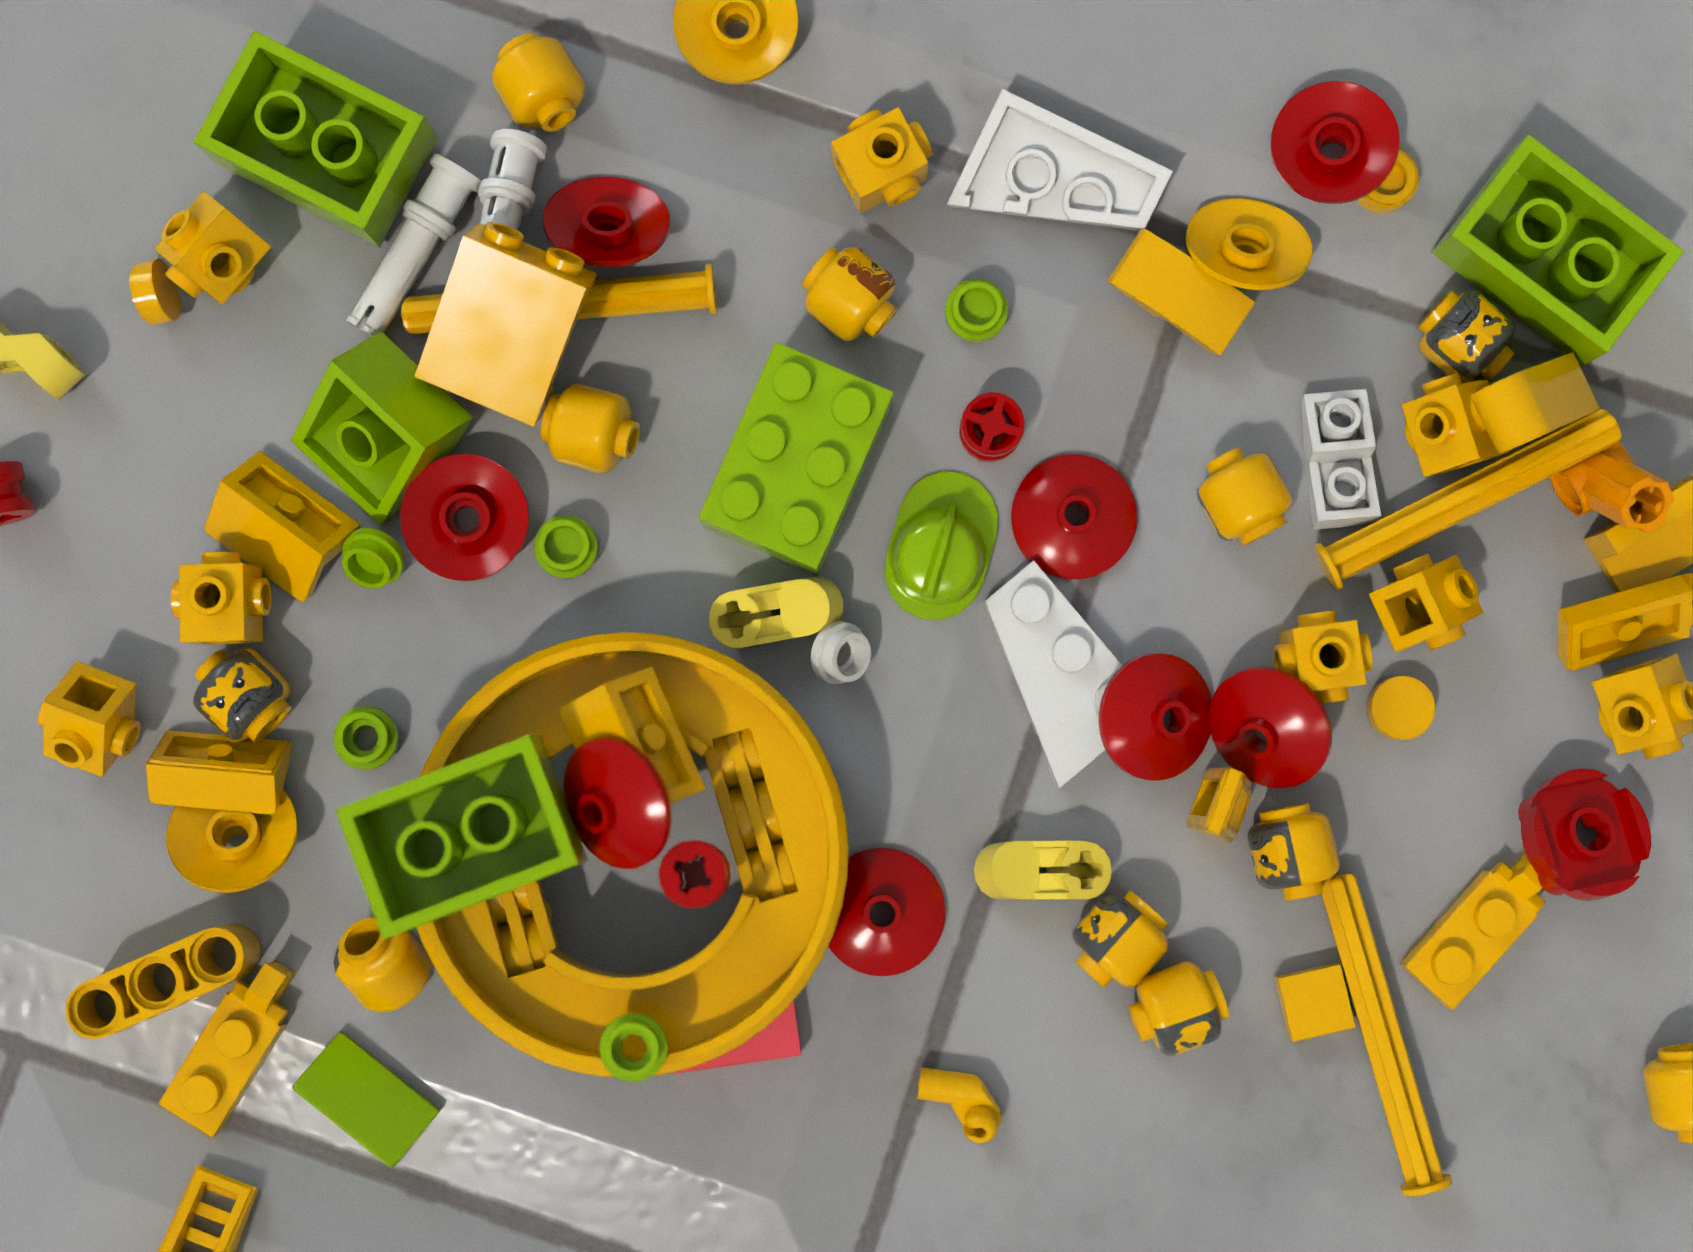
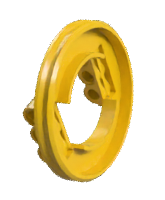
(782, 830)

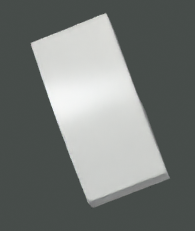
(1339, 460)

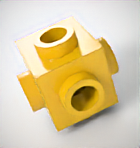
(862, 164)
(210, 250)
(1447, 427)
(221, 600)
(1427, 602)
(1300, 651)
(1646, 706)
(89, 719)

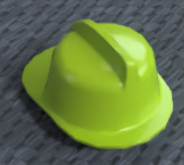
(941, 545)

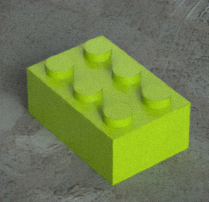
(316, 138)
(1557, 251)
(796, 458)
(461, 835)

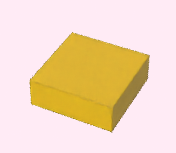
(1314, 1002)

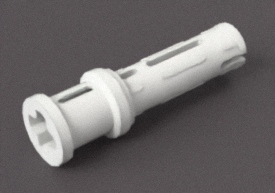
(508, 190)
(428, 221)

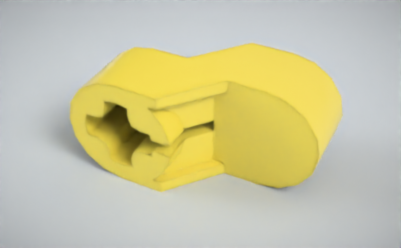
(41, 359)
(746, 615)
(1072, 870)

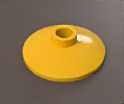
(707, 47)
(1249, 244)
(199, 841)

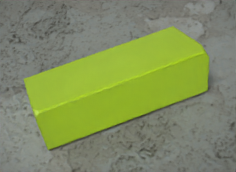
(366, 1099)

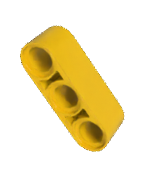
(1535, 402)
(134, 985)

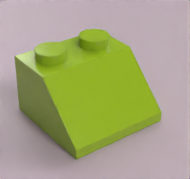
(378, 425)

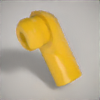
(967, 1097)

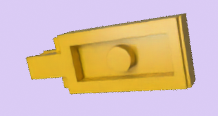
(1625, 622)
(1475, 931)
(230, 1051)

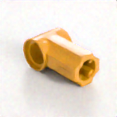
(1614, 489)

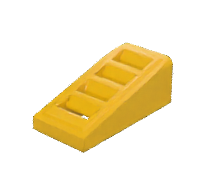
(1220, 803)
(191, 1204)

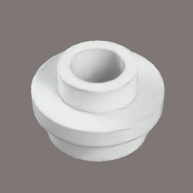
(840, 653)

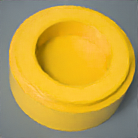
(1396, 189)
(154, 293)
(1400, 707)

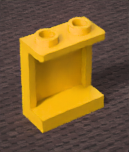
(504, 321)

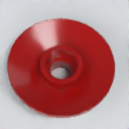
(1340, 115)
(607, 221)
(431, 512)
(1050, 539)
(1284, 712)
(1134, 714)
(617, 802)
(917, 921)

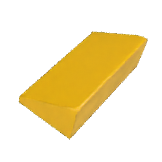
(218, 773)

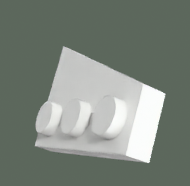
(1056, 170)
(1056, 667)

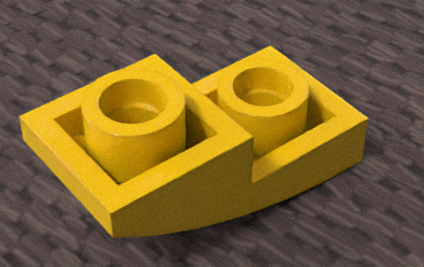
(1180, 292)

